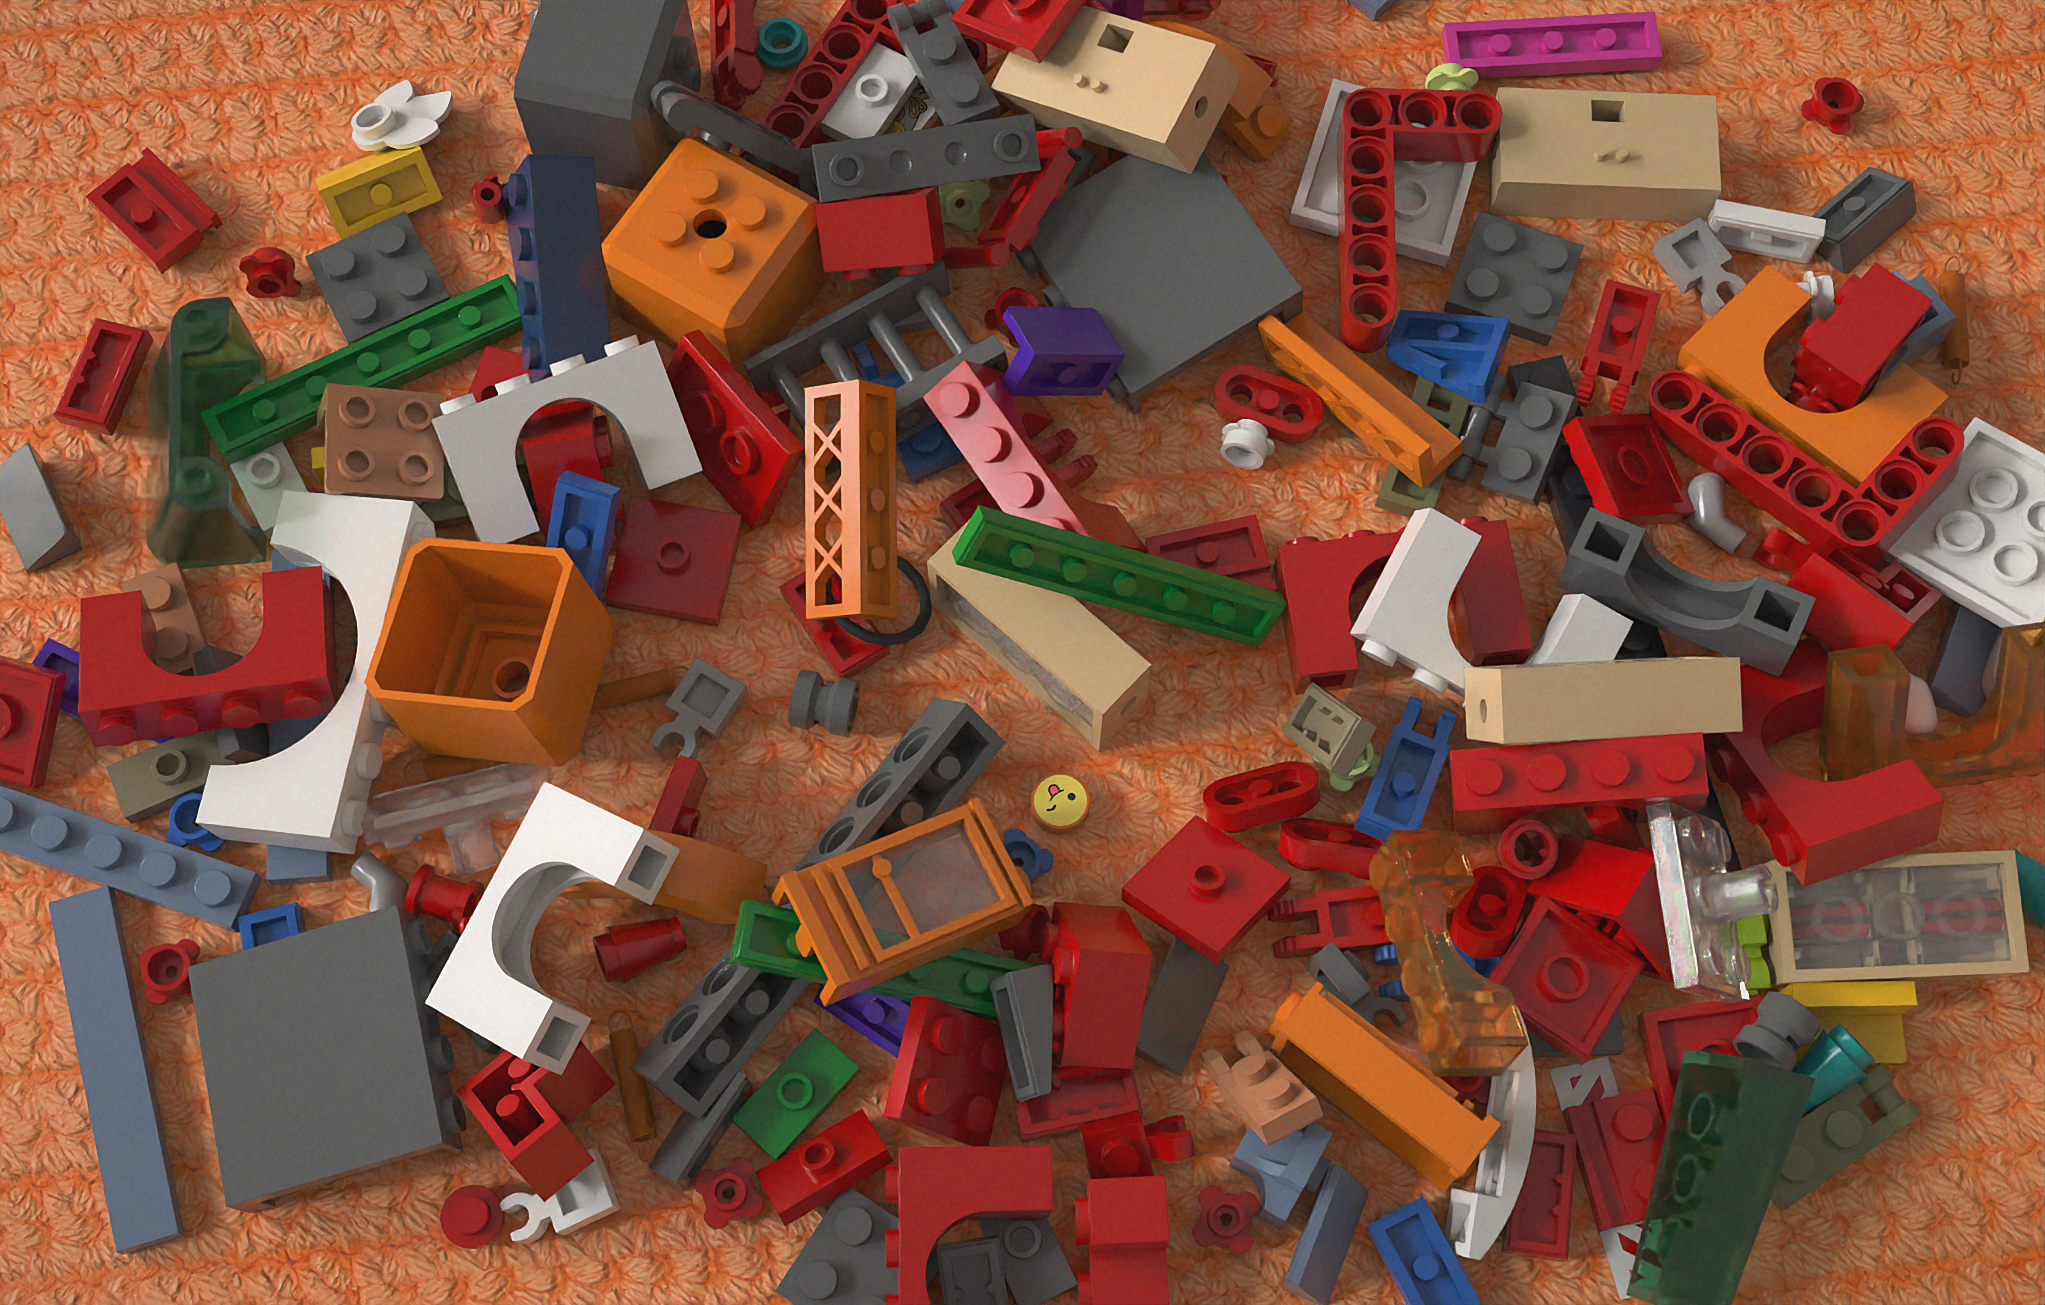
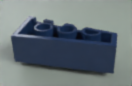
(557, 260)

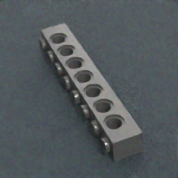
(740, 1005)

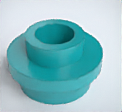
(778, 32)

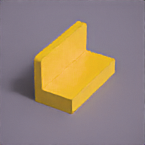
(378, 189)
(1865, 1009)

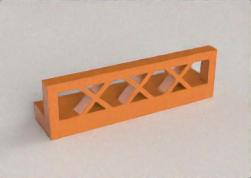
(1360, 397)
(861, 499)

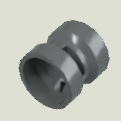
(829, 704)
(1777, 1032)

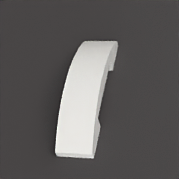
(1480, 1215)

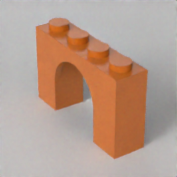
(1731, 358)

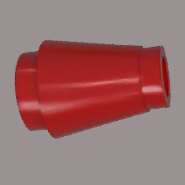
(1539, 849)
(637, 947)

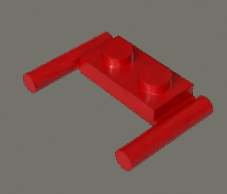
(1025, 202)

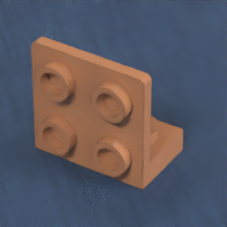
(381, 443)

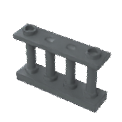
(919, 158)
(874, 315)

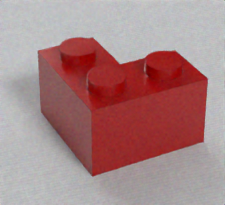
(881, 232)
(1860, 337)
(571, 440)
(1859, 604)
(1613, 893)
(1100, 983)
(529, 1113)
(1125, 1241)

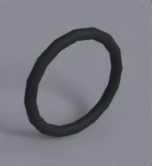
(893, 638)

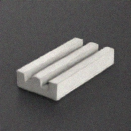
(1766, 231)

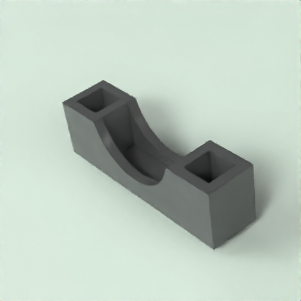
(1738, 619)

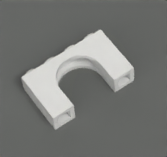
(625, 385)
(1410, 608)
(490, 971)

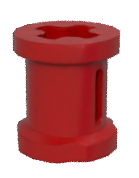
(441, 896)

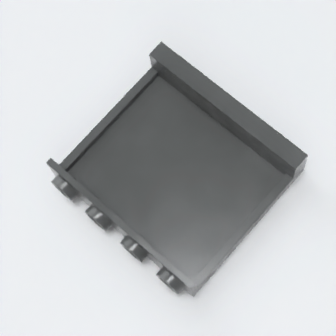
(1163, 264)
(324, 1056)

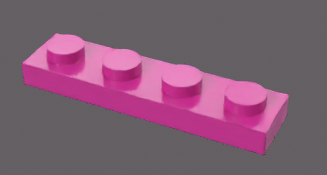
(1554, 44)

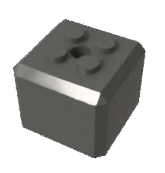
(592, 78)

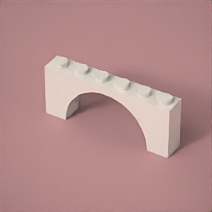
(321, 784)

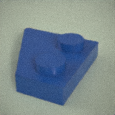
(1450, 349)

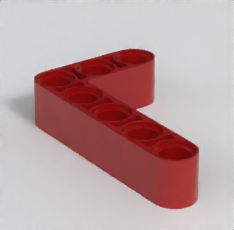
(827, 75)
(1372, 195)
(1803, 476)

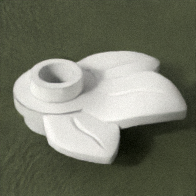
(400, 119)

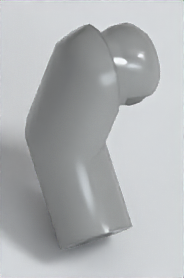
(1709, 516)
(383, 882)

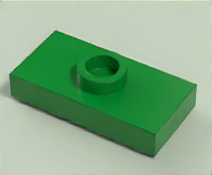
(796, 1095)

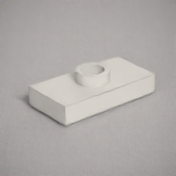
(872, 96)
(263, 481)

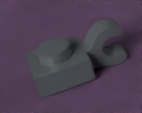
(1346, 979)

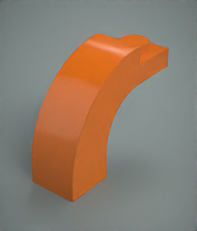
(1252, 113)
(701, 882)

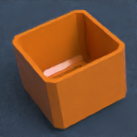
(733, 287)
(468, 624)

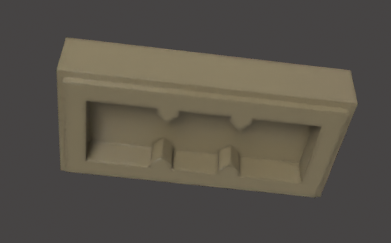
(1329, 729)
(163, 773)

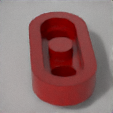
(1269, 401)
(1261, 796)
(1327, 844)
(1488, 913)

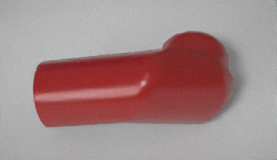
(488, 199)

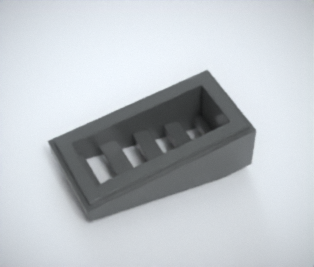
(1026, 1022)

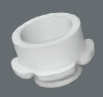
(1822, 296)
(1246, 444)

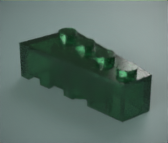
(1715, 1177)

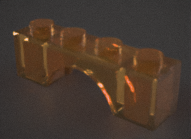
(1461, 1016)

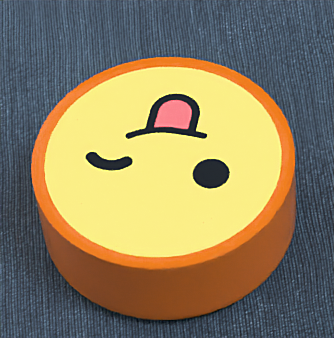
(1060, 803)

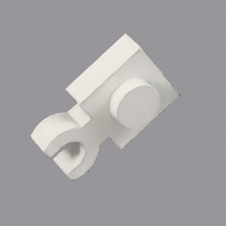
(572, 1207)

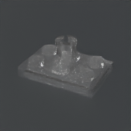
(458, 806)
(1705, 902)

